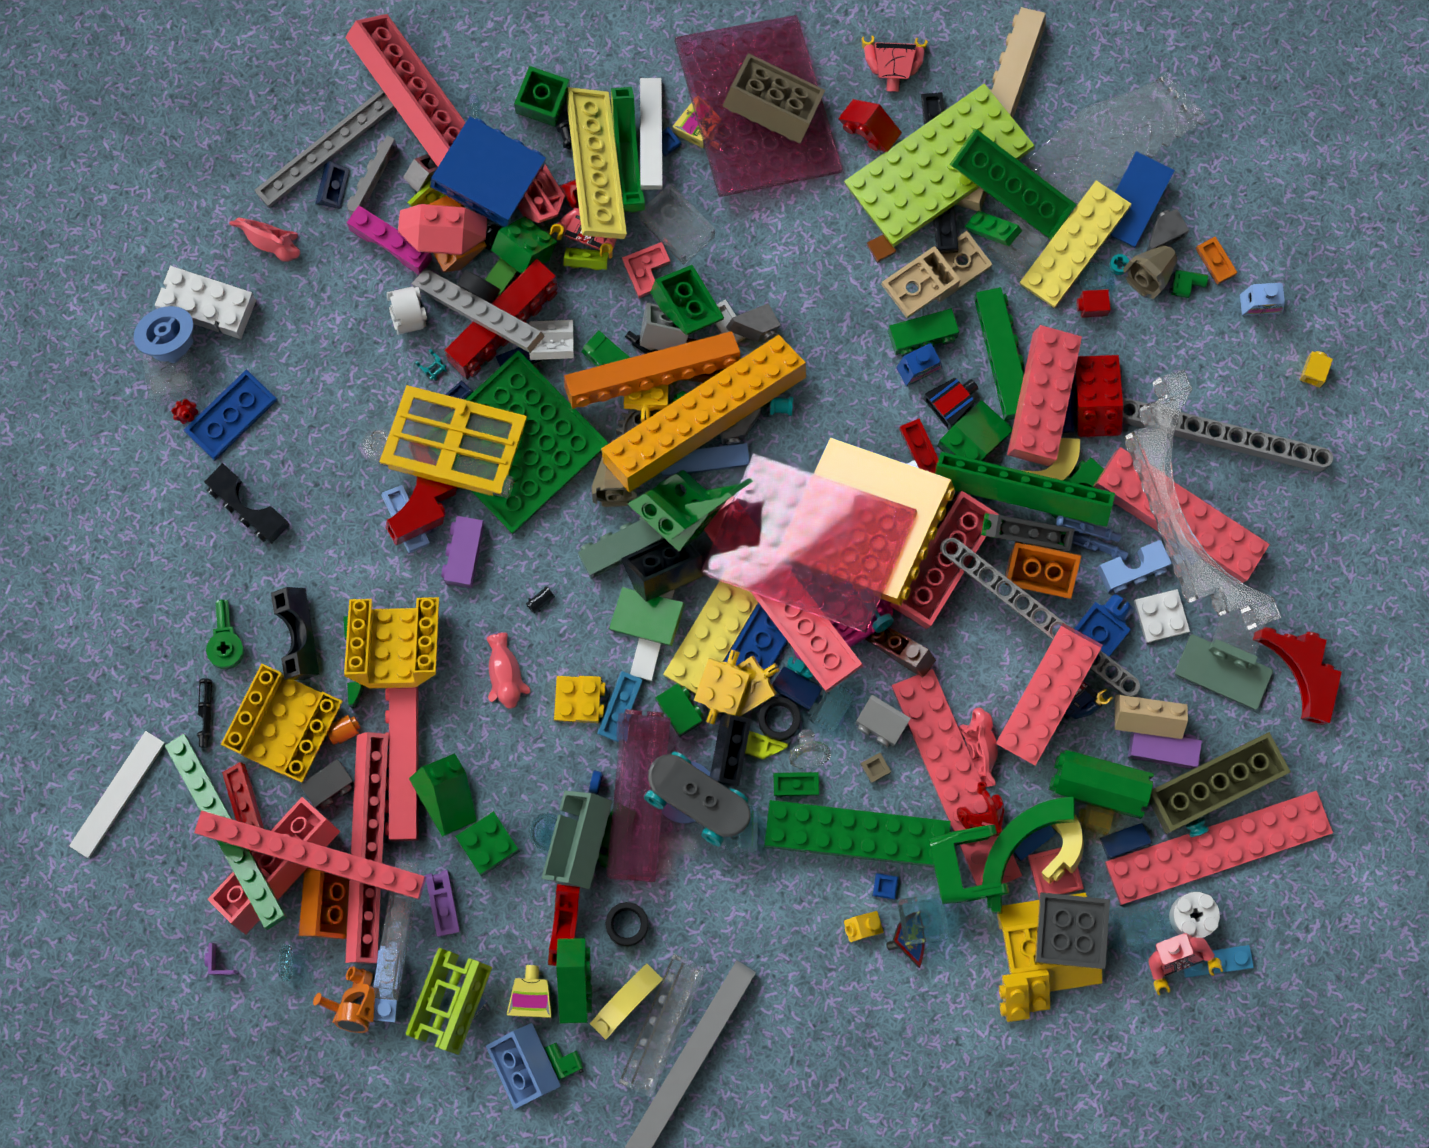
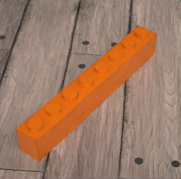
(651, 370)

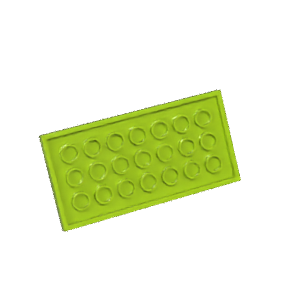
(914, 178)

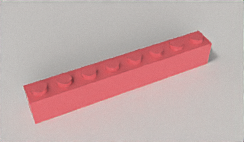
(402, 764)

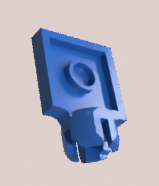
(1106, 623)

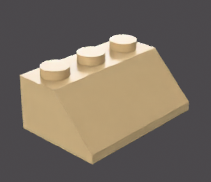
(1150, 716)

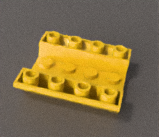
(391, 644)
(281, 723)
(1019, 931)

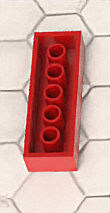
(520, 300)

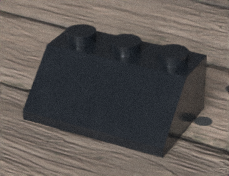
(662, 568)

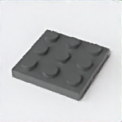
(1072, 930)

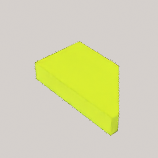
(762, 746)

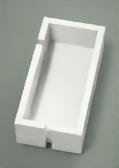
(207, 301)

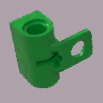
(602, 351)

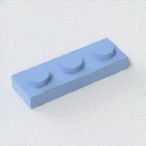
(395, 500)

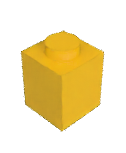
(1316, 368)

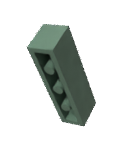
(610, 549)

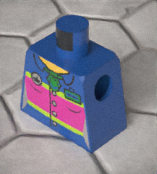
(920, 364)

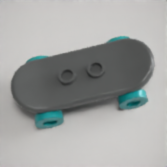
(698, 796)

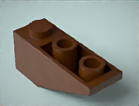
(903, 650)

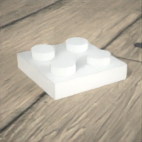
(1161, 616)

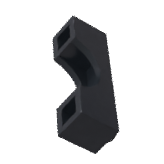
(266, 521)
(293, 608)

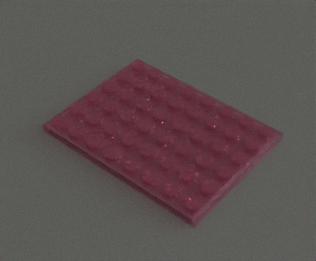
(742, 151)
(809, 542)

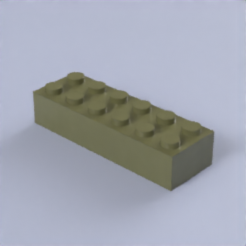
(1218, 782)

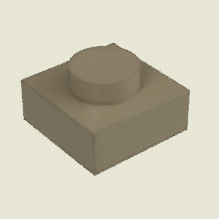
(875, 768)

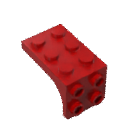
(1099, 396)

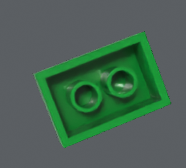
(574, 980)

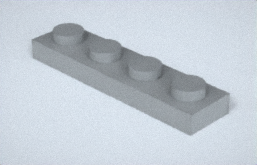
(374, 171)

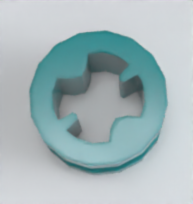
(1113, 267)
(1197, 827)

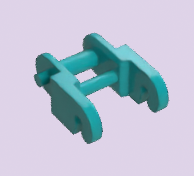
(426, 371)
(800, 668)

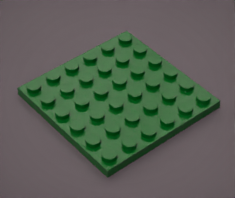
(552, 445)

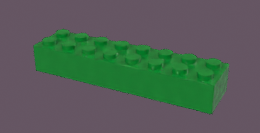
(852, 833)

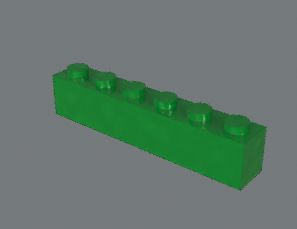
(1001, 348)

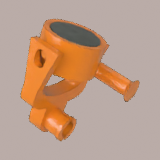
(350, 1015)

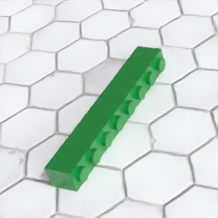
(1026, 489)

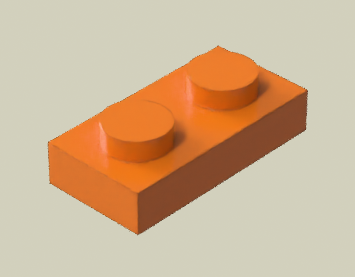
(1216, 260)

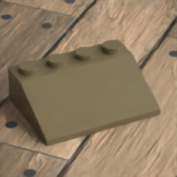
(773, 98)

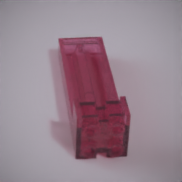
(635, 821)

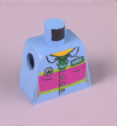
(1266, 299)

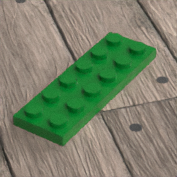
(1012, 184)

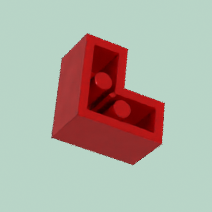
(870, 122)

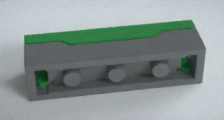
(1027, 532)

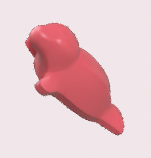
(269, 238)
(504, 673)
(981, 744)

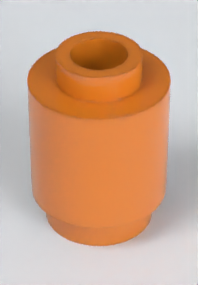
(343, 729)

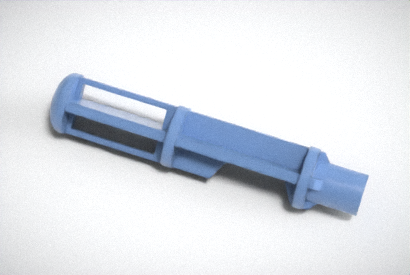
(1083, 527)
(1094, 544)

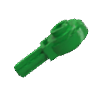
(224, 637)

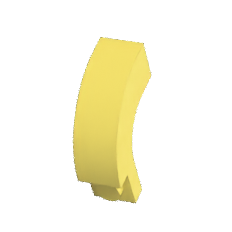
(1066, 460)
(1070, 854)
(625, 1001)

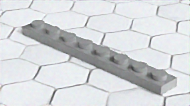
(324, 149)
(478, 310)

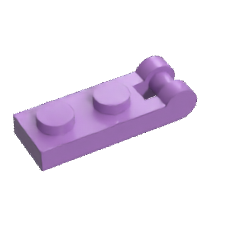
(442, 904)

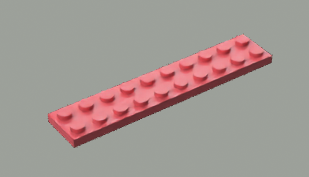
(808, 634)
(947, 763)
(1219, 848)

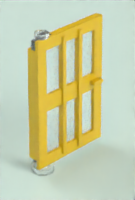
(453, 442)

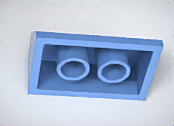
(523, 1065)

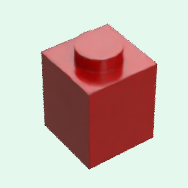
(1093, 303)

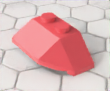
(542, 198)
(442, 228)

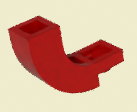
(565, 918)

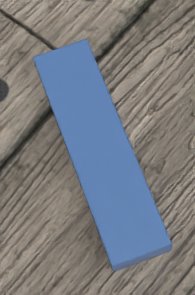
(711, 459)

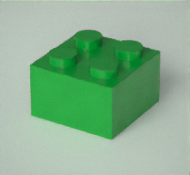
(542, 96)
(523, 244)
(487, 843)

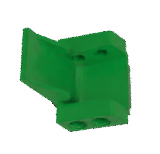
(679, 514)

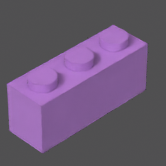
(463, 552)
(1165, 750)

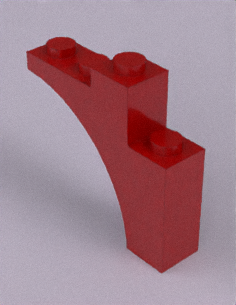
(421, 511)
(1315, 680)

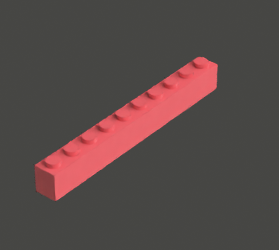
(368, 844)
(310, 855)

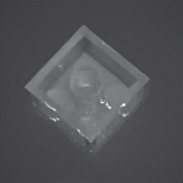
(1022, 250)

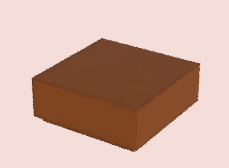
(880, 248)

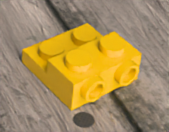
(579, 699)
(1024, 994)

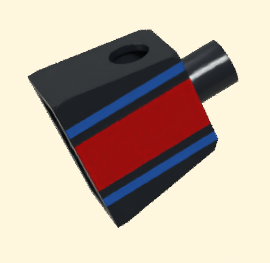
(951, 400)

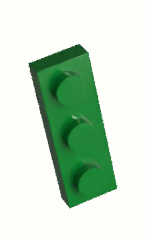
(993, 228)

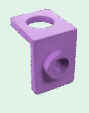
(210, 962)

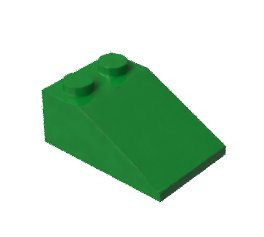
(686, 300)
(976, 434)
(445, 794)

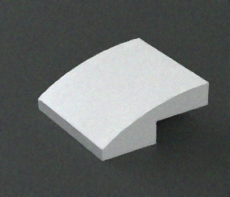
(557, 341)

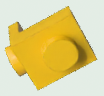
(863, 926)

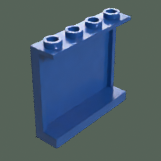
(487, 171)

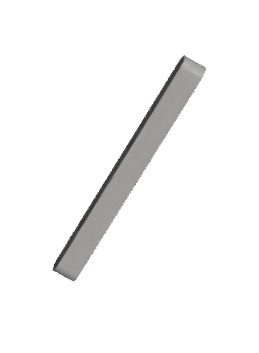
(1245, 436)
(1029, 611)
(692, 1057)

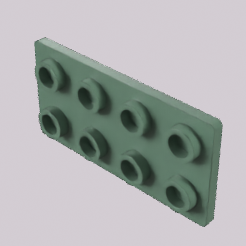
(1224, 670)

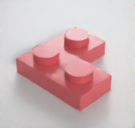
(642, 263)

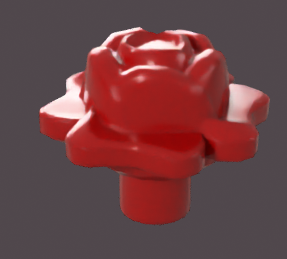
(184, 411)

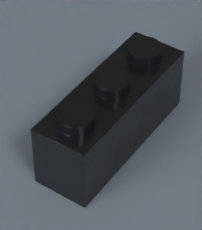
(730, 749)

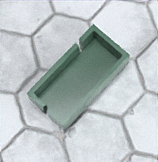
(577, 842)

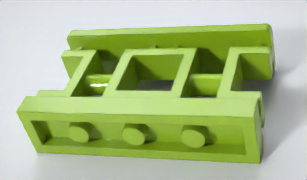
(462, 1006)

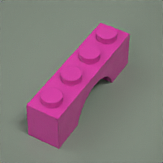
(381, 233)

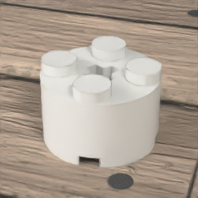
(406, 310)
(1197, 903)

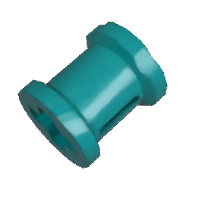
(781, 405)

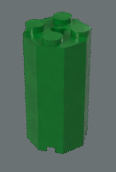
(1101, 783)

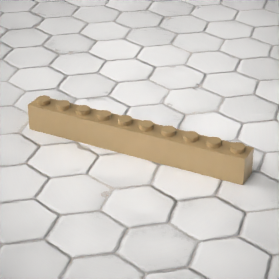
(1013, 74)

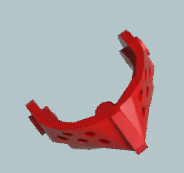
(993, 816)

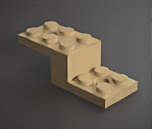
(936, 275)

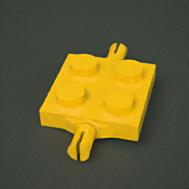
(647, 400)
(759, 685)
(722, 686)

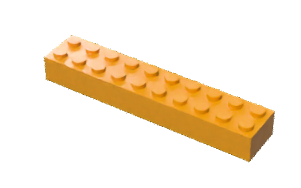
(703, 413)

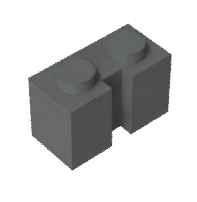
(327, 784)

